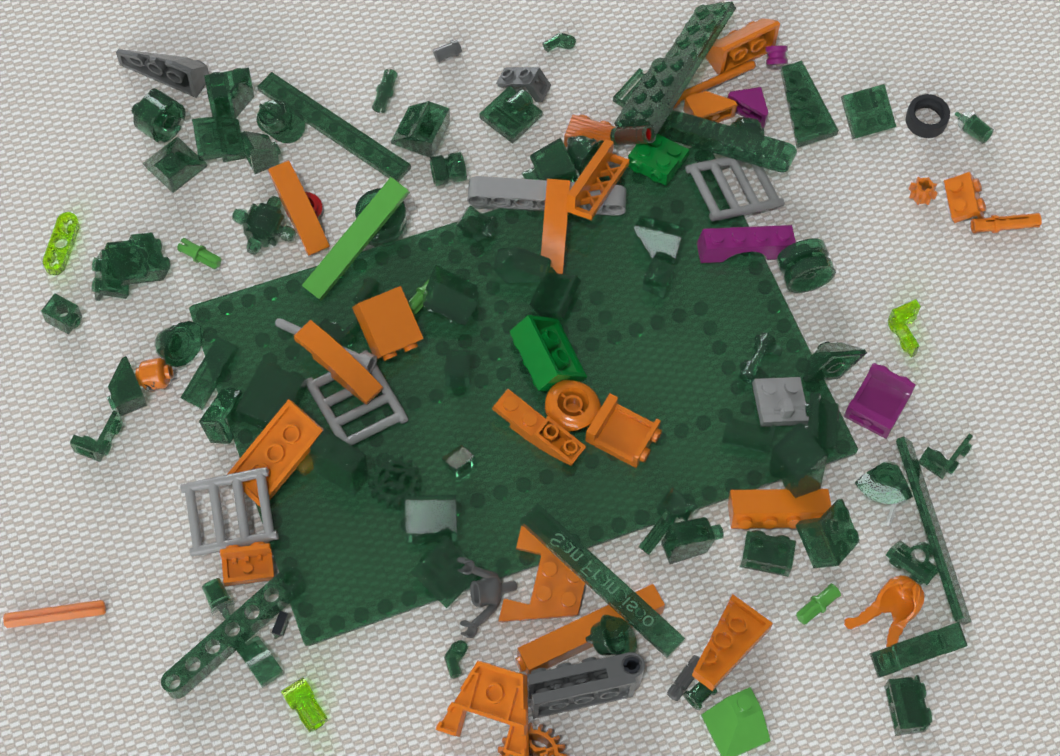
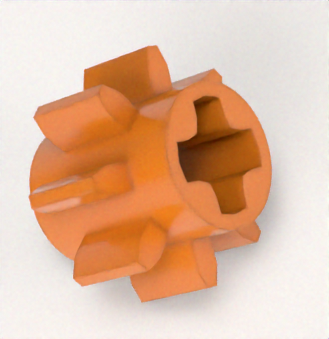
(923, 190)

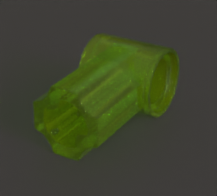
(302, 700)

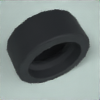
(931, 102)

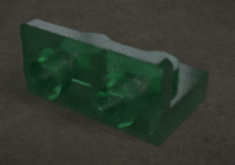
(105, 279)

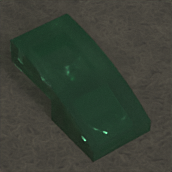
(260, 661)

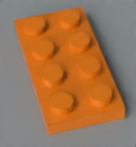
(280, 448)

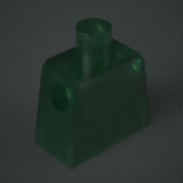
(551, 163)
(690, 539)

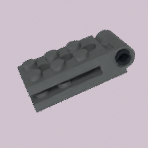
(584, 683)

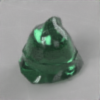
(581, 150)
(179, 343)

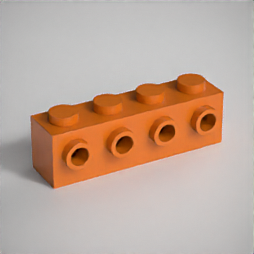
(774, 508)

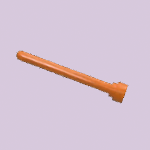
(717, 80)

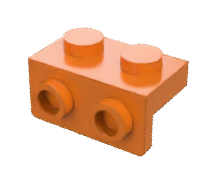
(964, 197)
(247, 563)

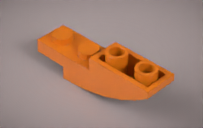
(537, 429)

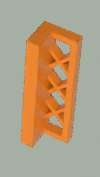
(590, 181)

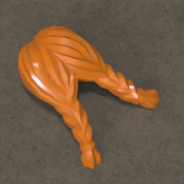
(901, 598)

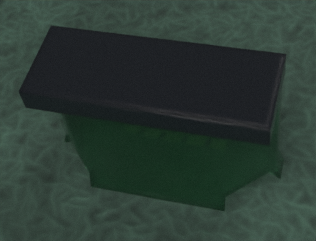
(280, 625)

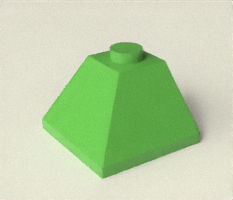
(737, 724)

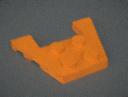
(555, 591)
(495, 695)

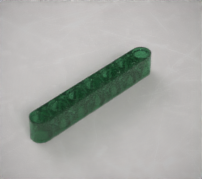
(728, 141)
(229, 644)

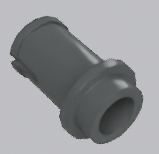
(448, 50)

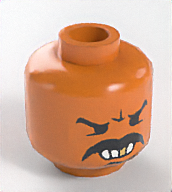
(154, 374)

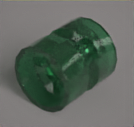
(448, 168)

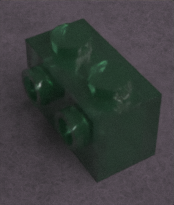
(767, 553)

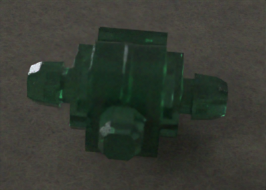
(263, 225)

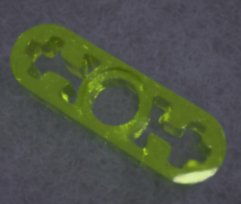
(62, 253)

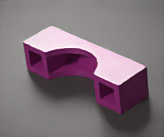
(722, 243)

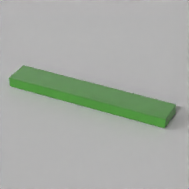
(355, 238)

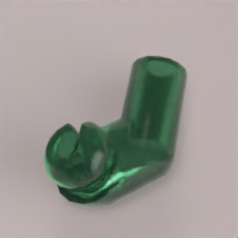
(559, 40)
(454, 656)

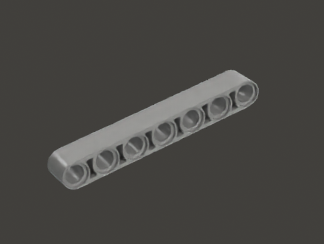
(531, 195)

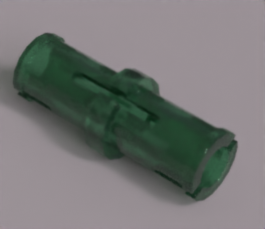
(384, 90)

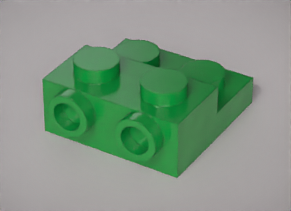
(658, 159)

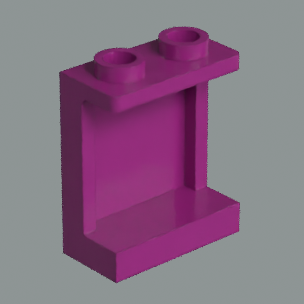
(880, 400)

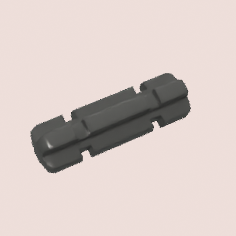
(683, 680)

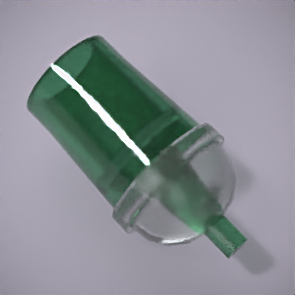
(974, 126)
(218, 599)

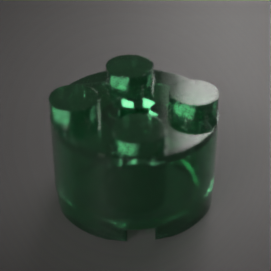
(158, 116)

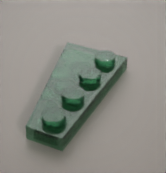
(806, 108)

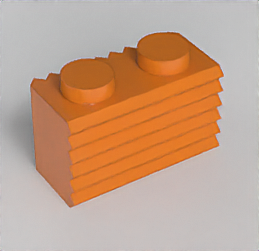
(584, 126)

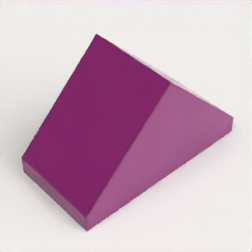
(751, 104)

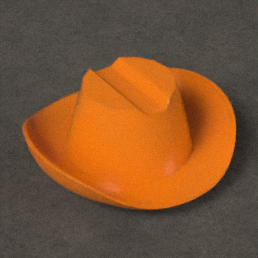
(572, 404)

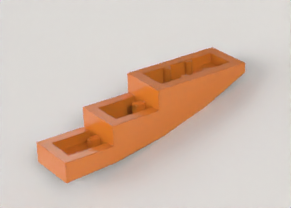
(298, 207)
(555, 223)
(338, 362)

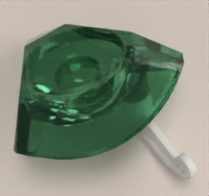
(885, 485)

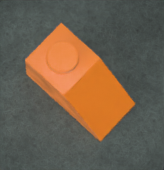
(710, 106)

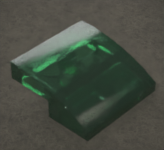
(218, 138)

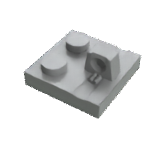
(780, 401)

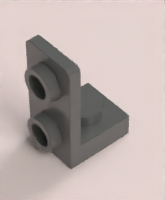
(527, 77)

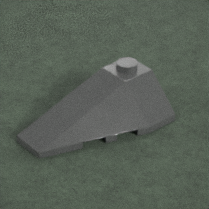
(174, 71)

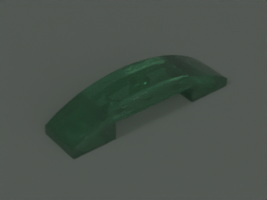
(918, 649)

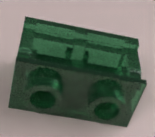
(908, 705)

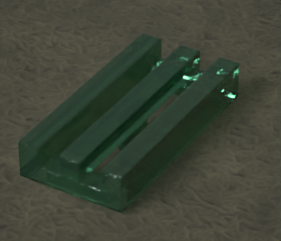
(625, 88)

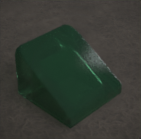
(459, 460)

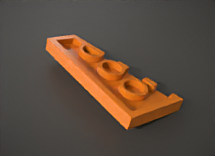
(730, 642)

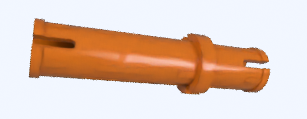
(998, 223)

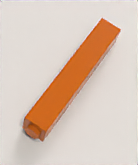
(570, 639)

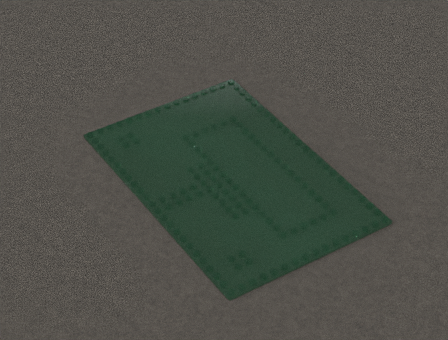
(654, 353)

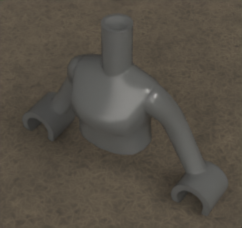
(483, 592)

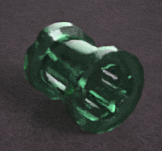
(698, 695)

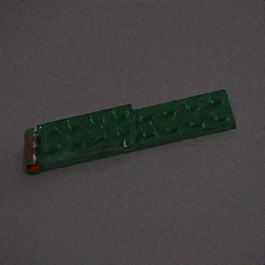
(670, 76)

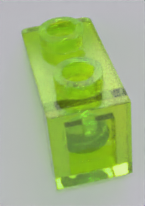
(897, 323)

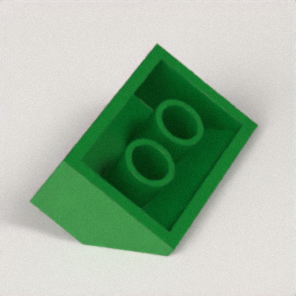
(546, 352)

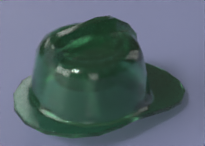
(280, 121)
(612, 636)

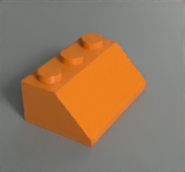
(743, 45)

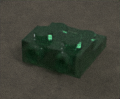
(138, 259)

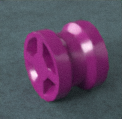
(776, 55)

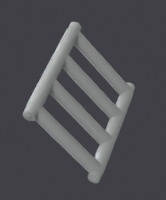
(735, 210)
(336, 422)
(236, 480)

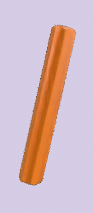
(53, 614)

